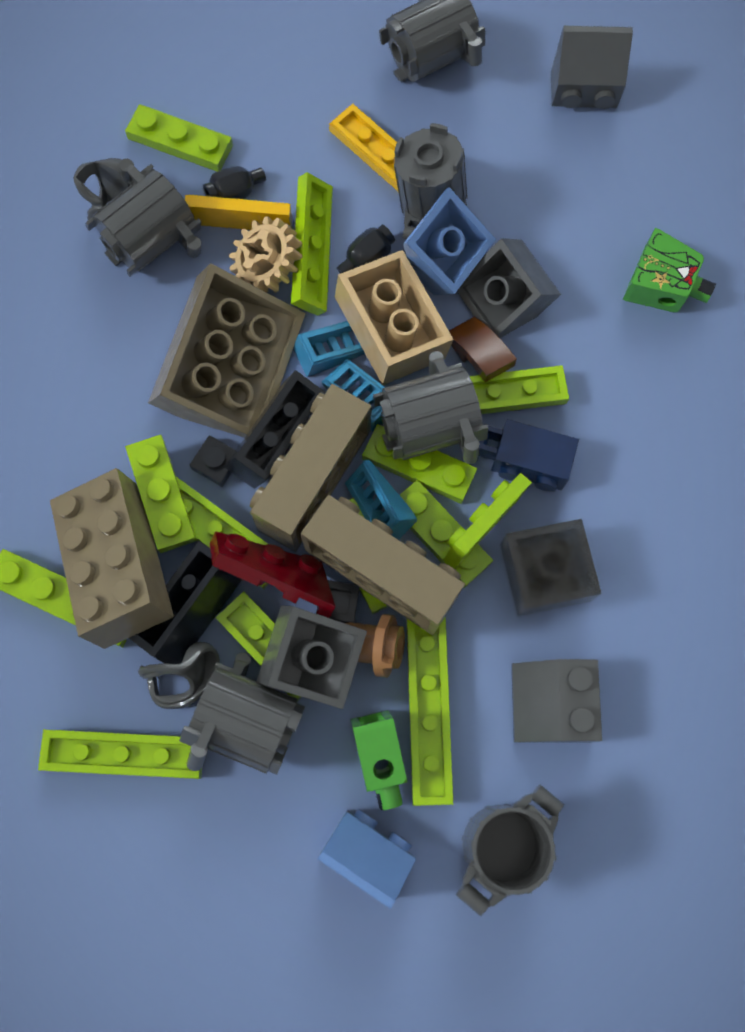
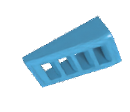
(323, 361)
(367, 383)
(397, 512)

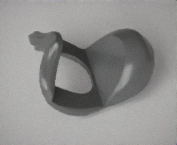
(109, 180)
(196, 668)

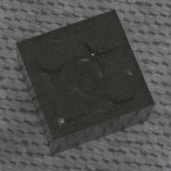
(550, 567)

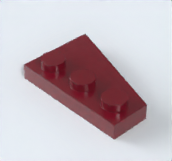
(288, 572)

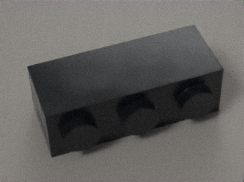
(273, 430)
(196, 597)

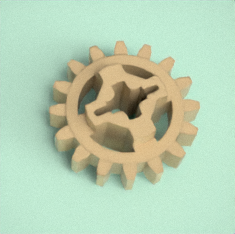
(266, 254)

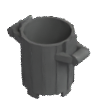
(432, 37)
(423, 170)
(145, 220)
(432, 413)
(241, 720)
(509, 849)

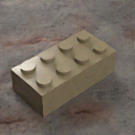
(312, 465)
(110, 560)
(381, 563)

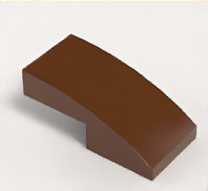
(482, 348)

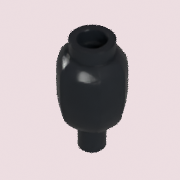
(233, 182)
(367, 247)

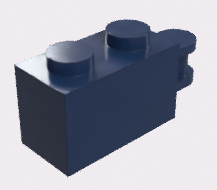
(533, 451)

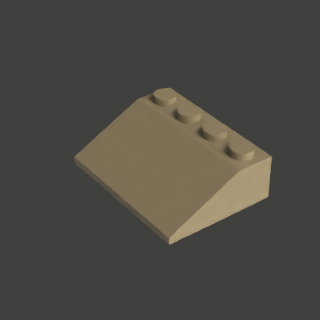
(226, 353)

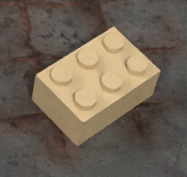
(392, 316)

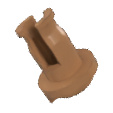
(382, 645)

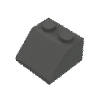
(590, 66)
(507, 287)
(311, 656)
(556, 701)

